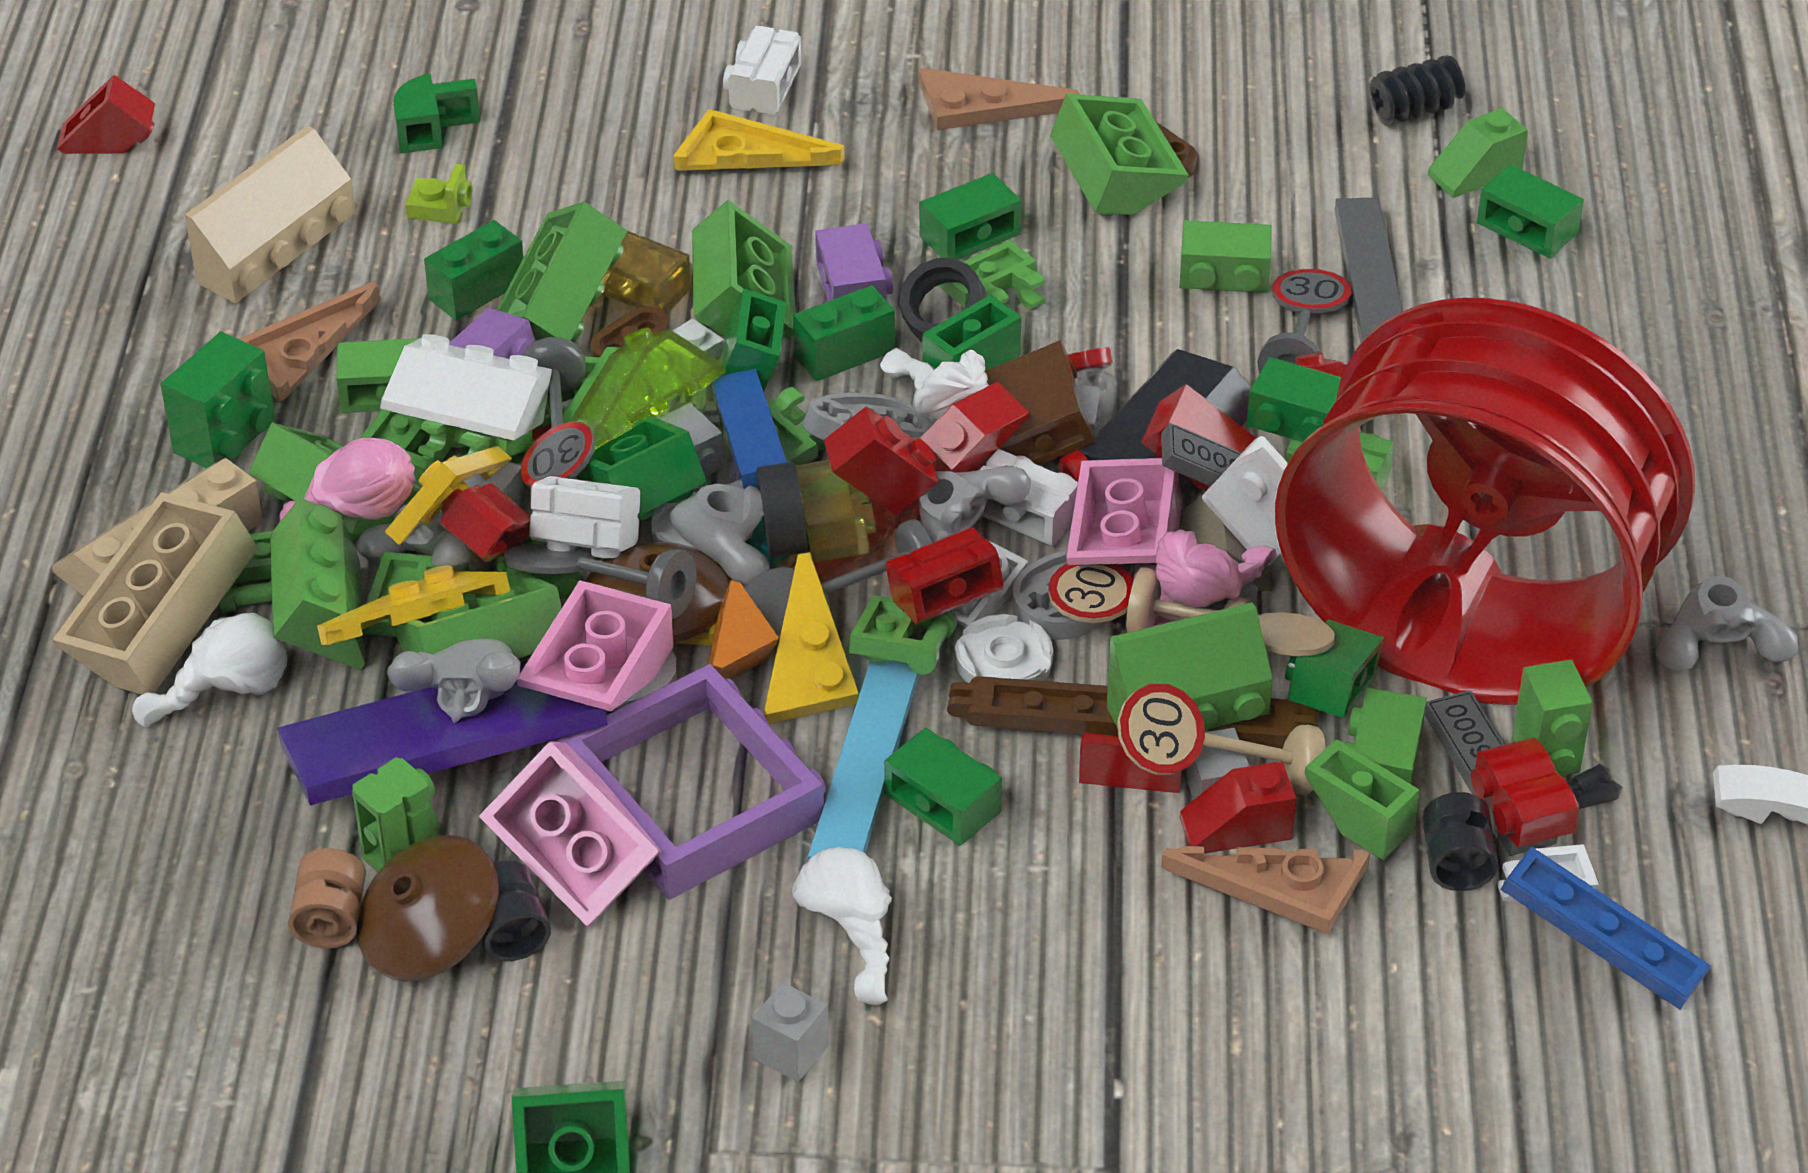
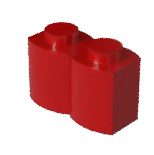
(485, 520)
(1525, 792)

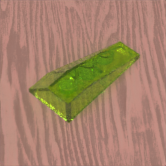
(641, 381)

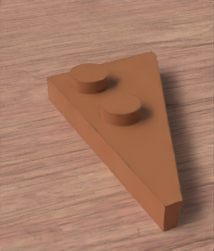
(974, 100)
(305, 339)
(1277, 880)

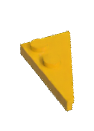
(739, 143)
(439, 482)
(414, 600)
(810, 660)

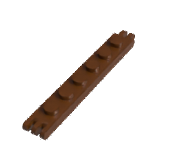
(1084, 709)

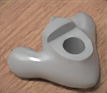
(961, 497)
(720, 523)
(425, 539)
(1723, 613)
(464, 673)

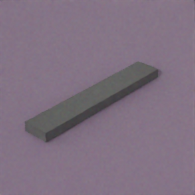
(1367, 262)

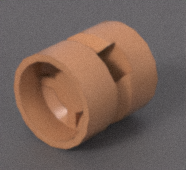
(327, 898)

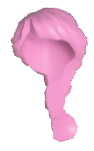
(362, 480)
(1201, 572)

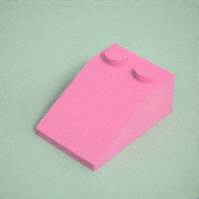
(1123, 511)
(601, 647)
(571, 831)

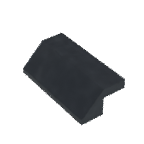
(1211, 379)

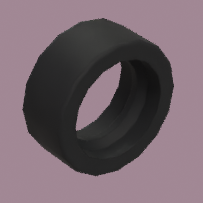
(927, 277)
(782, 509)

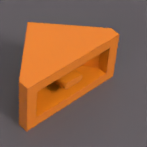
(740, 634)

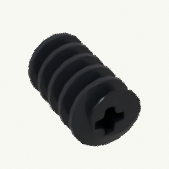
(1417, 88)

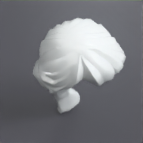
(939, 387)
(229, 655)
(850, 890)

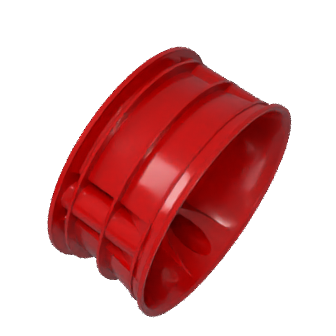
(1521, 428)

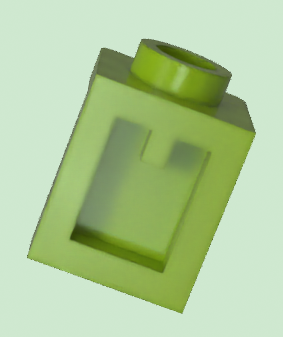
(440, 199)

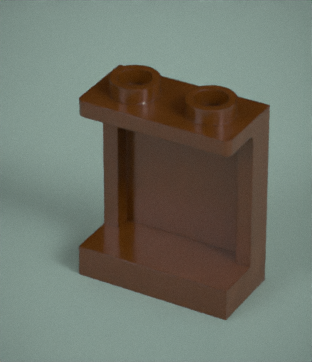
(1047, 390)

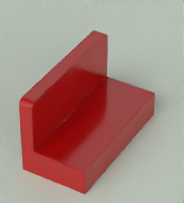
(1106, 764)

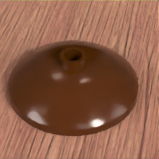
(708, 592)
(427, 908)

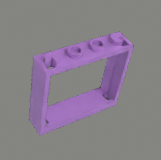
(738, 838)

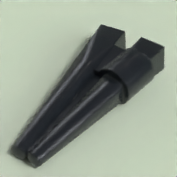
(1589, 787)

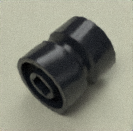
(1460, 841)
(519, 919)

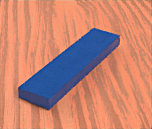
(747, 424)
(1605, 927)

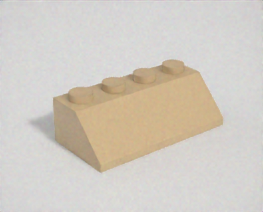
(268, 216)
(216, 485)
(157, 592)

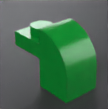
(426, 107)

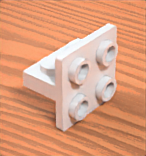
(1247, 495)

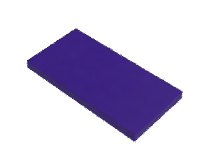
(349, 744)

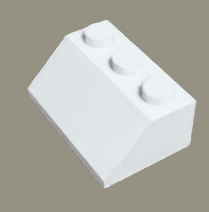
(468, 388)

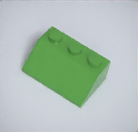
(1116, 152)
(735, 254)
(564, 271)
(289, 464)
(315, 580)
(514, 618)
(1209, 656)

